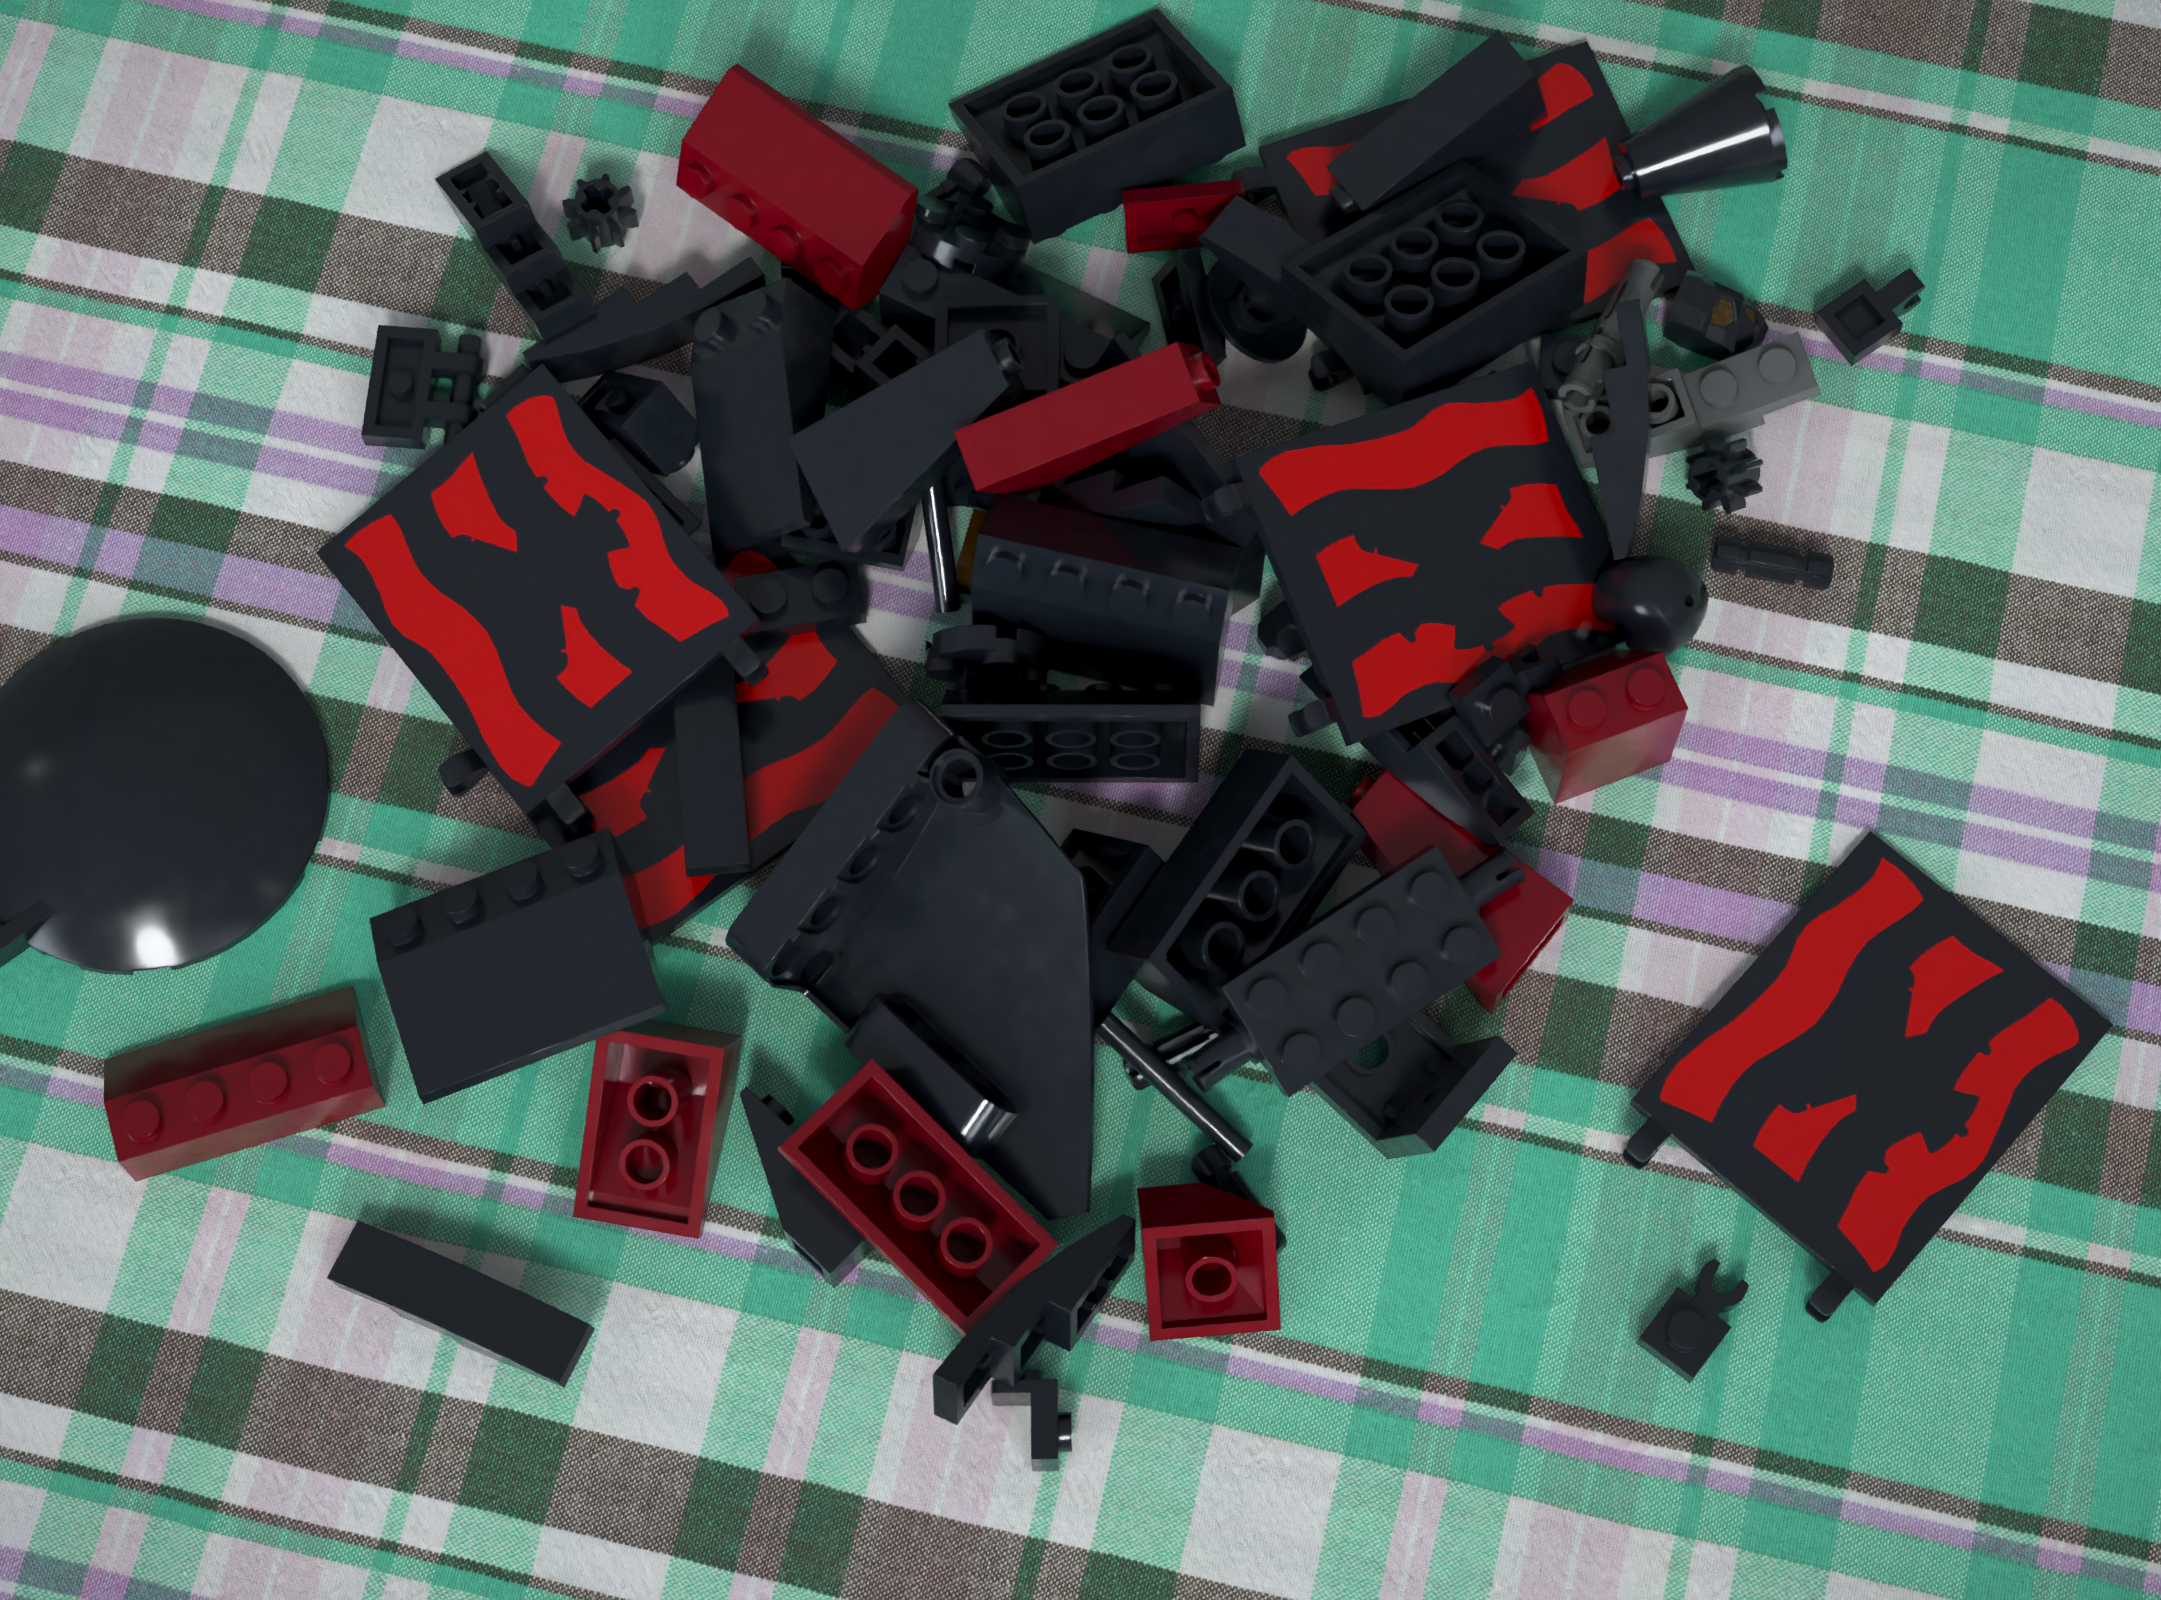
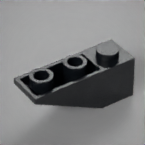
(807, 1217)

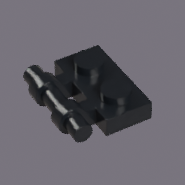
(403, 387)

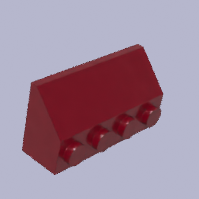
(797, 188)
(240, 1084)
(918, 1197)

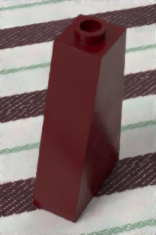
(1088, 420)
(1518, 920)

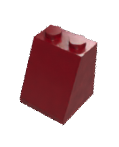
(1604, 721)

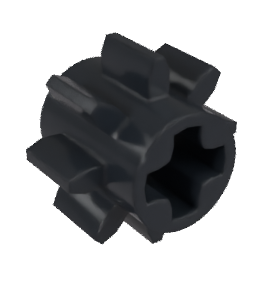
(600, 213)
(1724, 474)

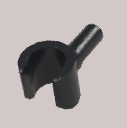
(964, 177)

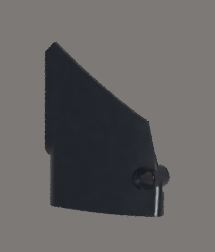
(946, 951)

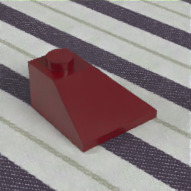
(1207, 1262)

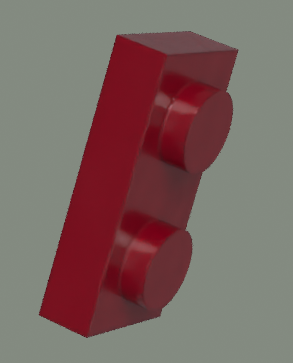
(1173, 214)

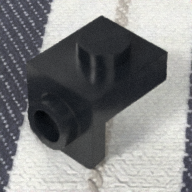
(1049, 1428)

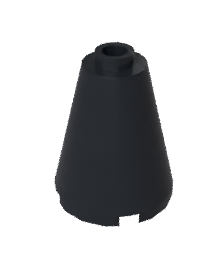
(1706, 142)

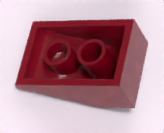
(656, 1126)

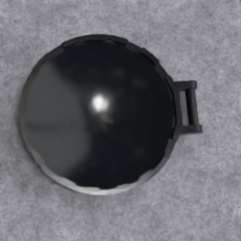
(153, 796)

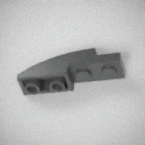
(1710, 400)

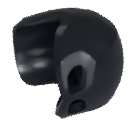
(1654, 601)

